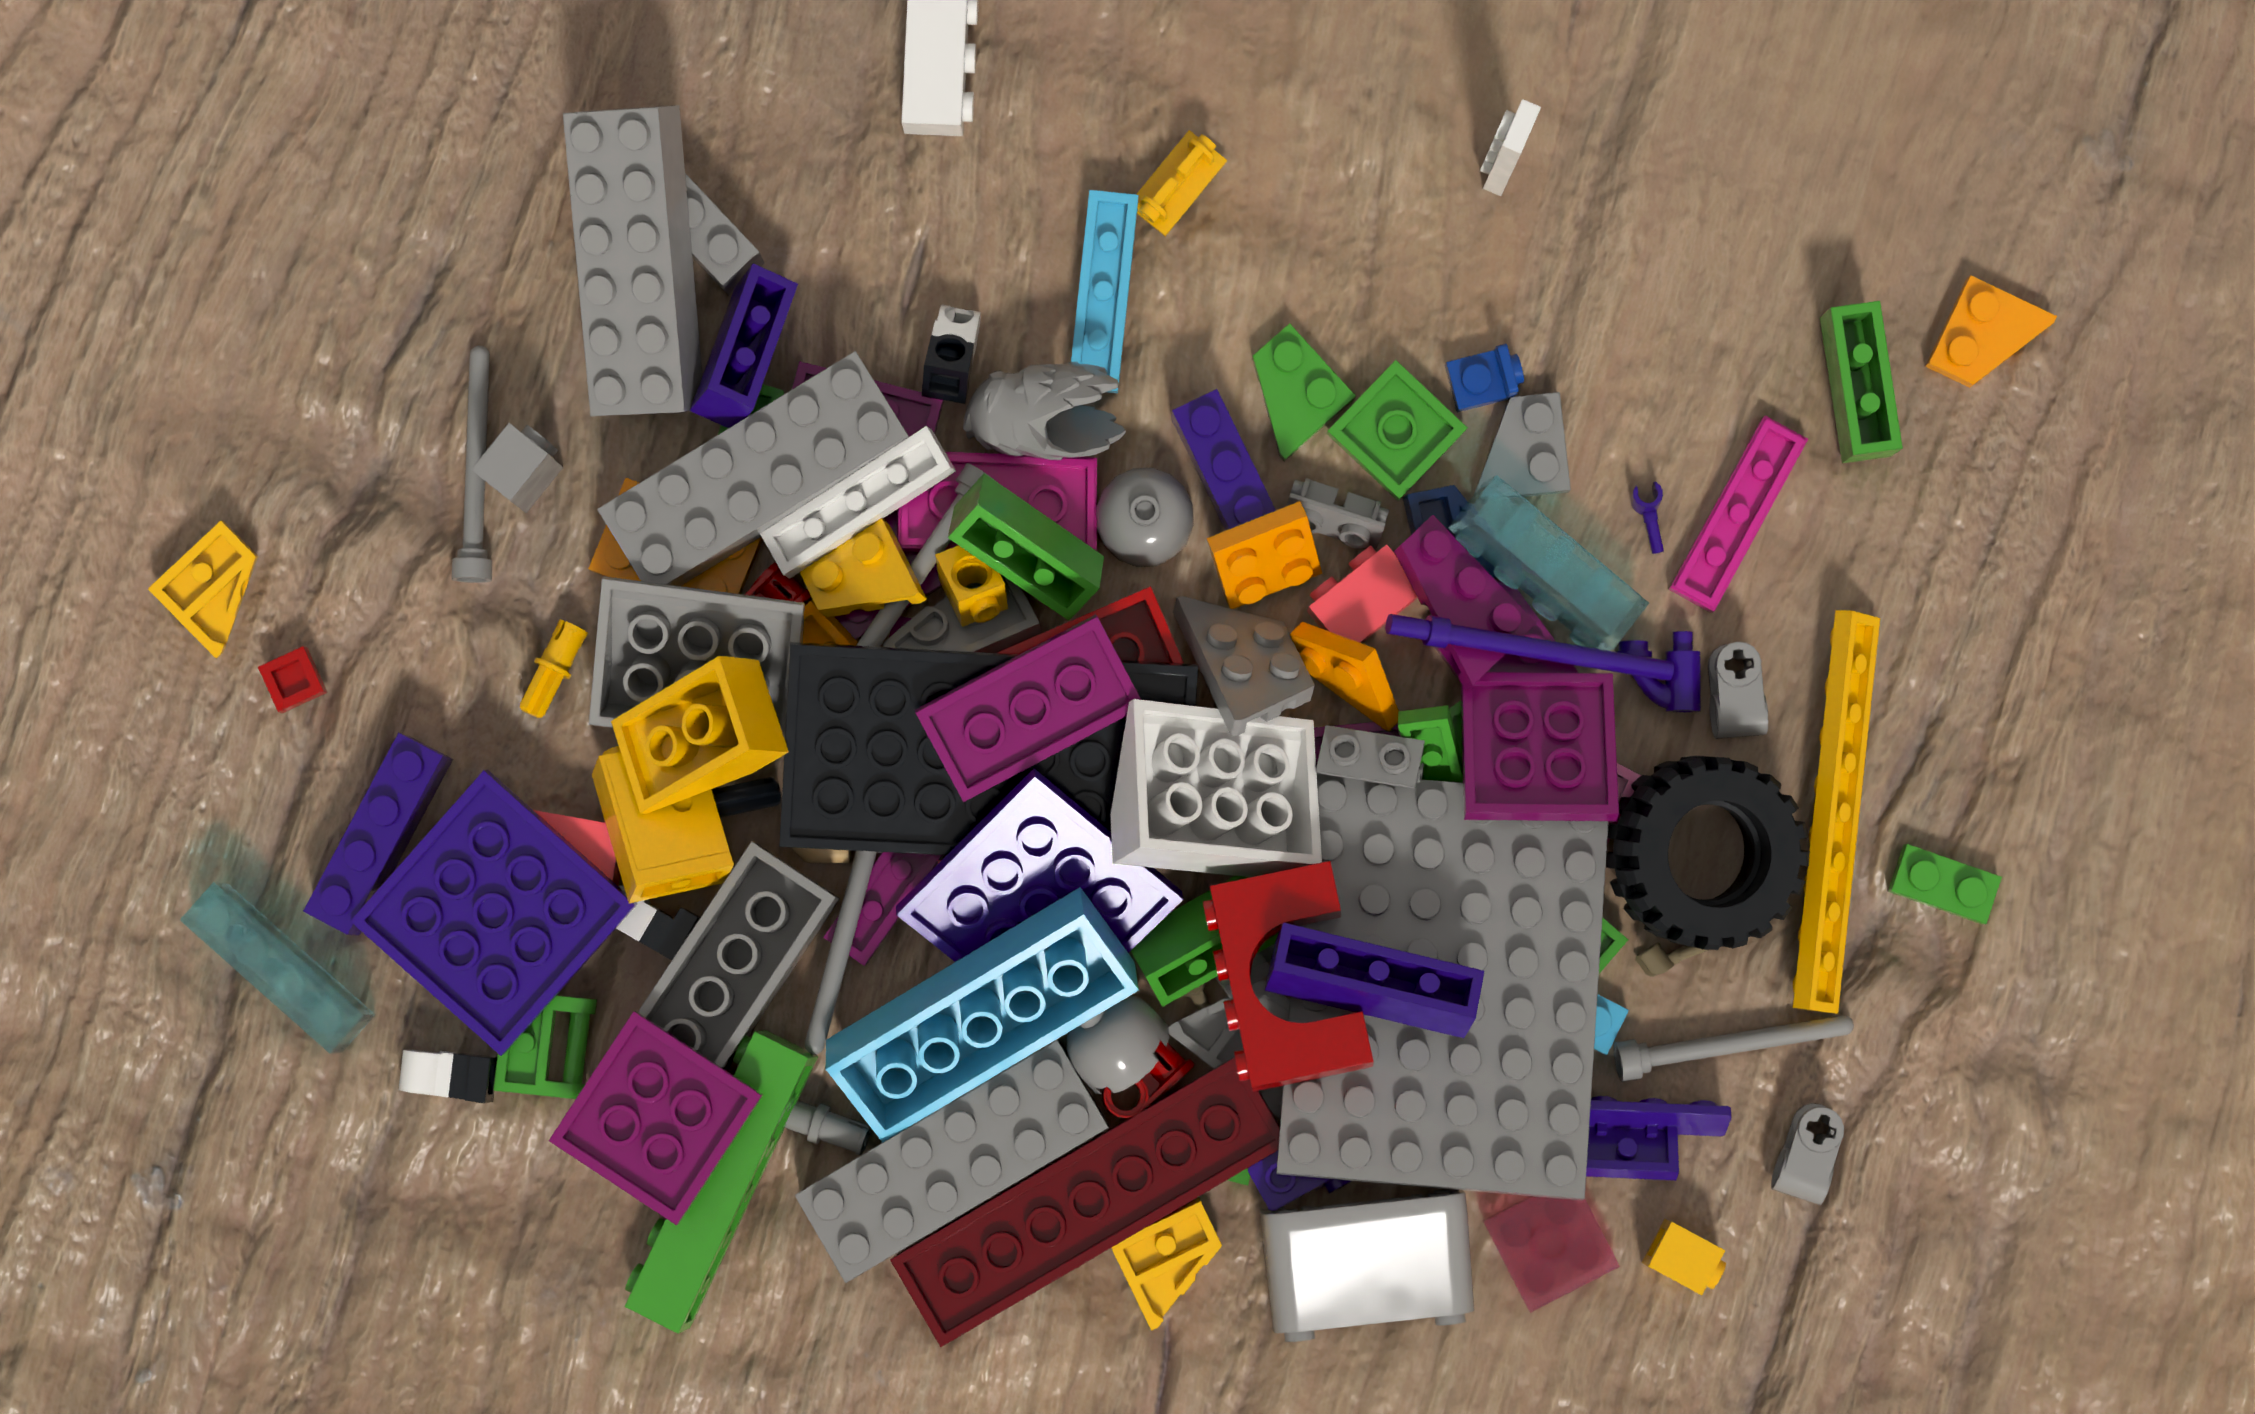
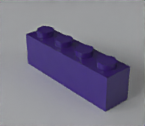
(378, 832)
(1374, 980)

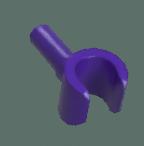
(1650, 516)

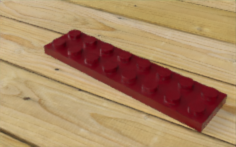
(1087, 1202)

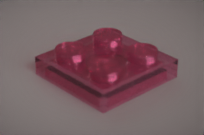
(1550, 1247)

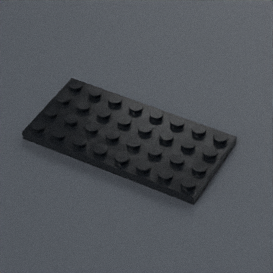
(868, 773)

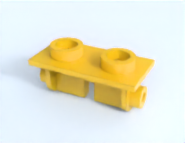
(1179, 181)

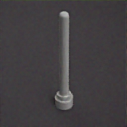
(472, 560)
(922, 563)
(839, 951)
(1636, 1059)

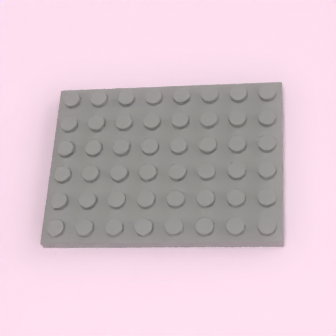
(1490, 895)

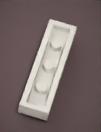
(1508, 146)
(858, 502)

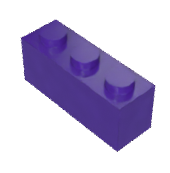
(744, 347)
(1221, 460)

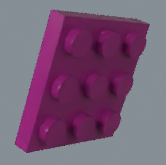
(1540, 747)
(655, 1117)

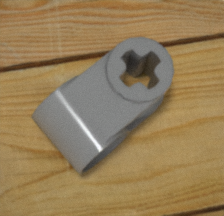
(1737, 703)
(1806, 1164)

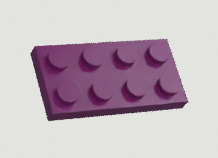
(1028, 708)

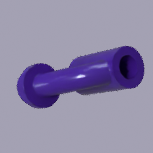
(1683, 691)

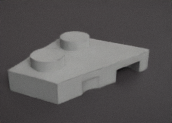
(1530, 447)

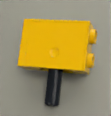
(677, 844)

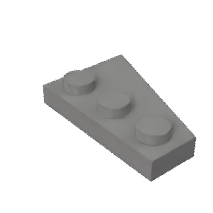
(940, 629)

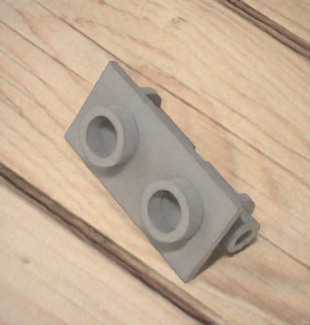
(1355, 524)
(1371, 757)

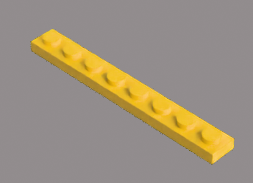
(1836, 812)

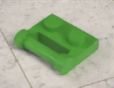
(527, 1061)

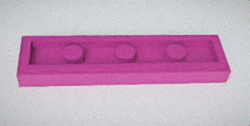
(1738, 514)

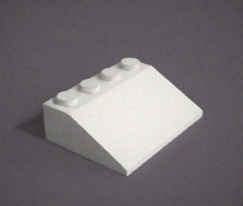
(1214, 799)

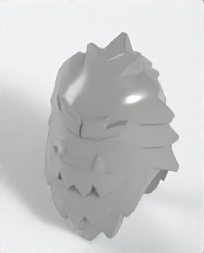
(1043, 412)

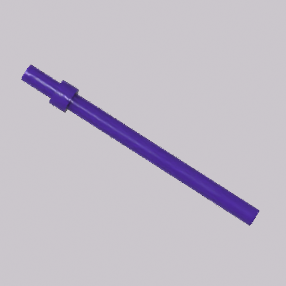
(1440, 632)

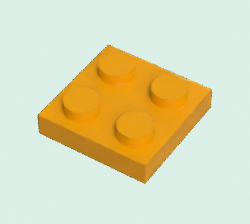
(1265, 555)

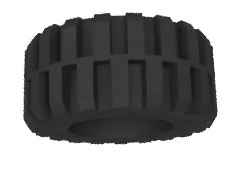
(1768, 863)

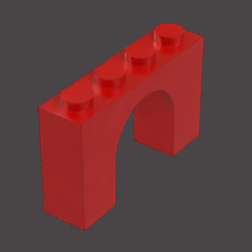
(1249, 915)

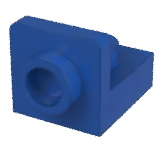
(1484, 378)

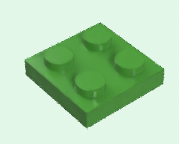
(1396, 430)

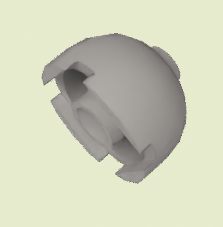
(1144, 517)
(1117, 1045)

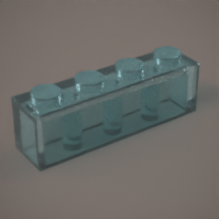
(1547, 566)
(277, 967)

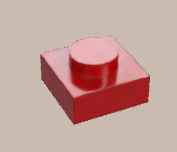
(292, 679)

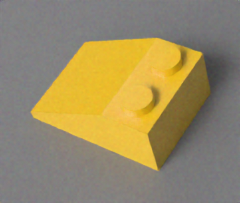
(699, 733)

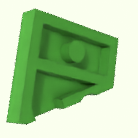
(1297, 390)

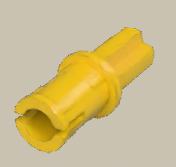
(552, 668)

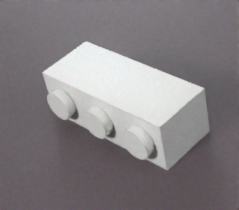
(937, 67)

